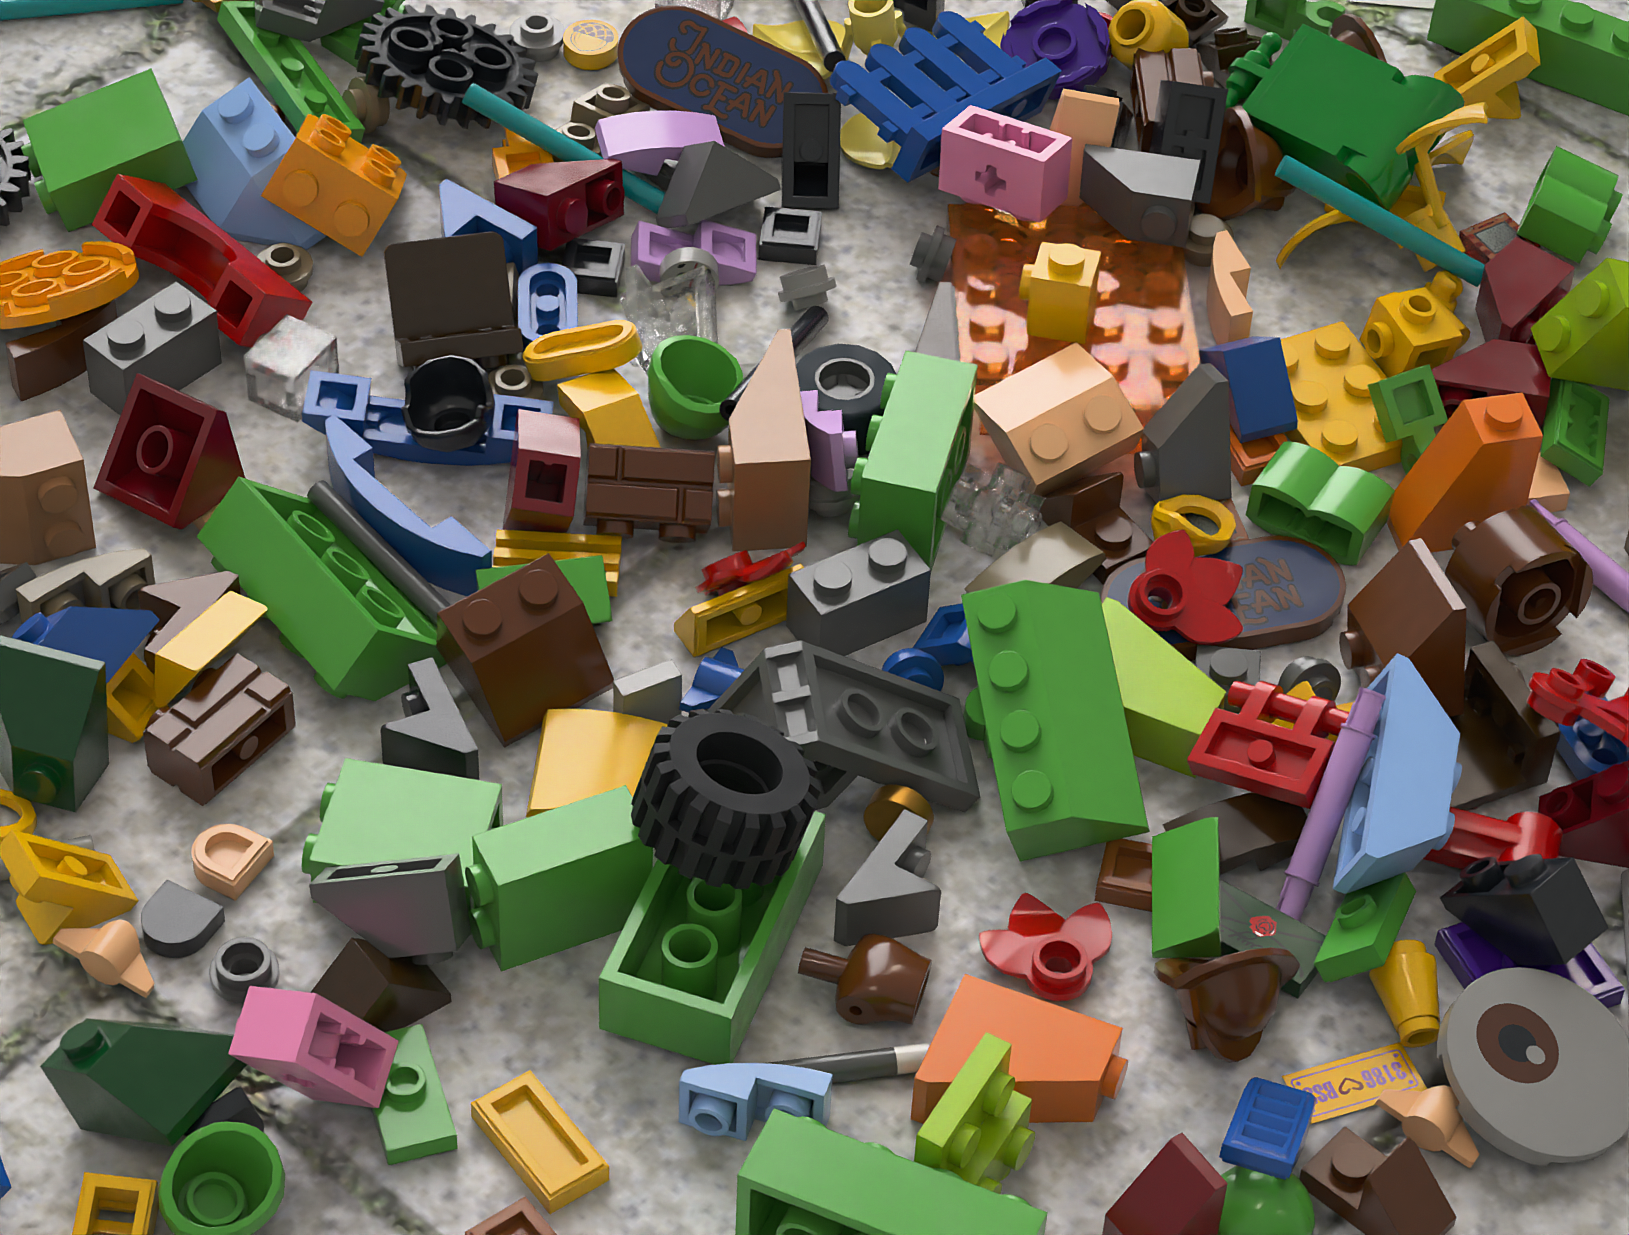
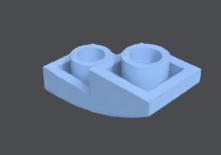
(731, 1095)

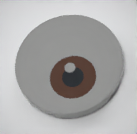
(1537, 1066)

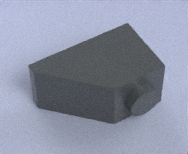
(1141, 192)
(1189, 441)
(400, 905)

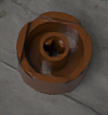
(1518, 579)

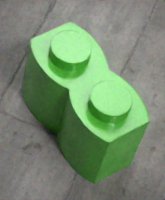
(1571, 206)
(1320, 502)

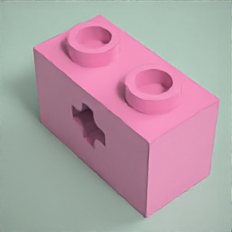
(1005, 164)
(313, 1046)

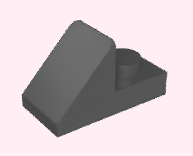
(889, 888)

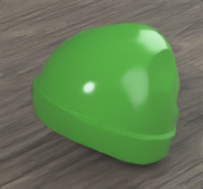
(689, 383)
(222, 1181)

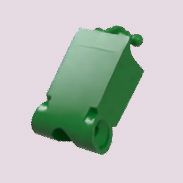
(1339, 109)

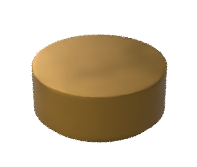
(889, 803)

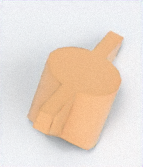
(109, 954)
(1431, 1120)

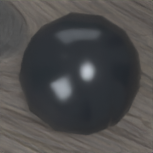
(448, 403)

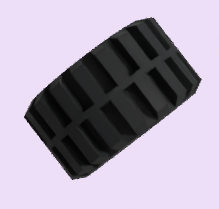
(725, 798)

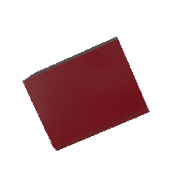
(169, 455)

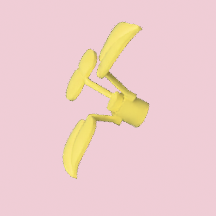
(869, 24)

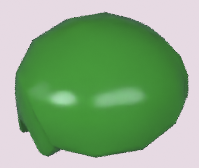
(1265, 1205)

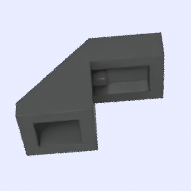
(312, 18)

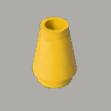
(1410, 992)

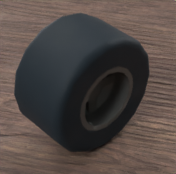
(846, 380)

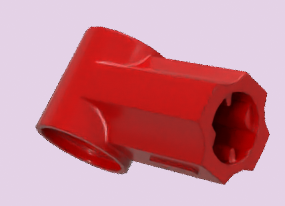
(1509, 840)

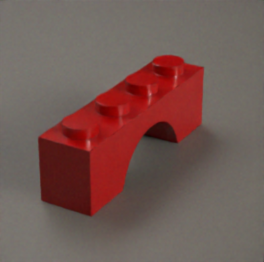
(189, 245)

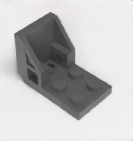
(859, 723)

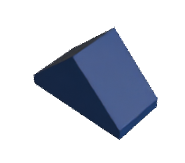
(1258, 386)

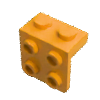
(336, 183)

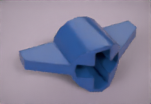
(711, 680)

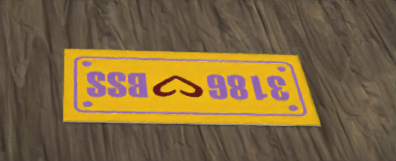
(1356, 1080)

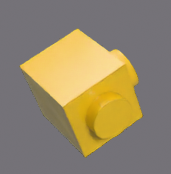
(1061, 292)

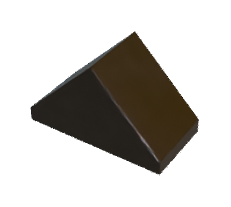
(380, 988)

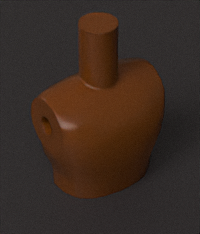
(875, 982)

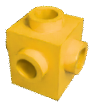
(1409, 332)

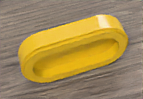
(582, 350)

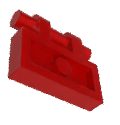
(1265, 757)

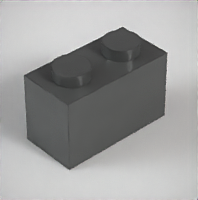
(165, 338)
(859, 595)

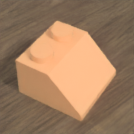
(1059, 419)

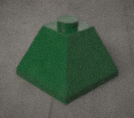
(51, 723)
(140, 1076)

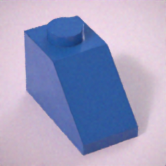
(91, 633)

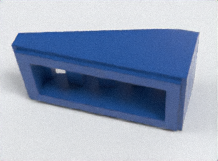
(1268, 1128)

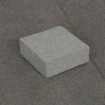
(650, 692)

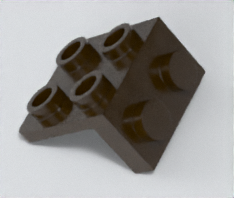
(451, 300)
(1501, 738)

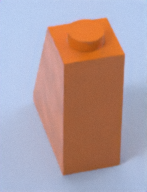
(1468, 472)
(1056, 1053)

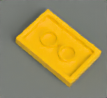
(1332, 398)

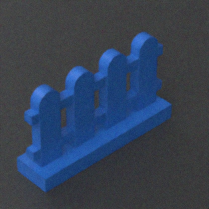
(999, 87)

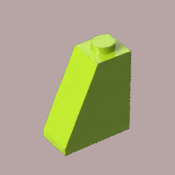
(1160, 691)

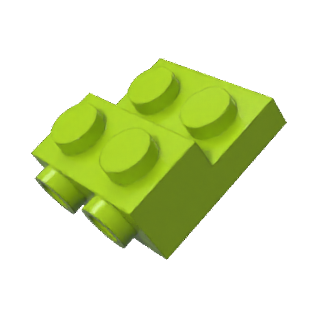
(979, 1121)

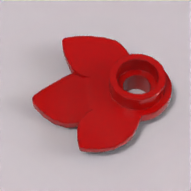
(740, 571)
(1192, 588)
(1046, 943)

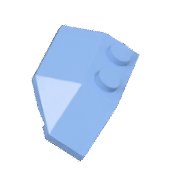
(234, 156)
(1403, 786)

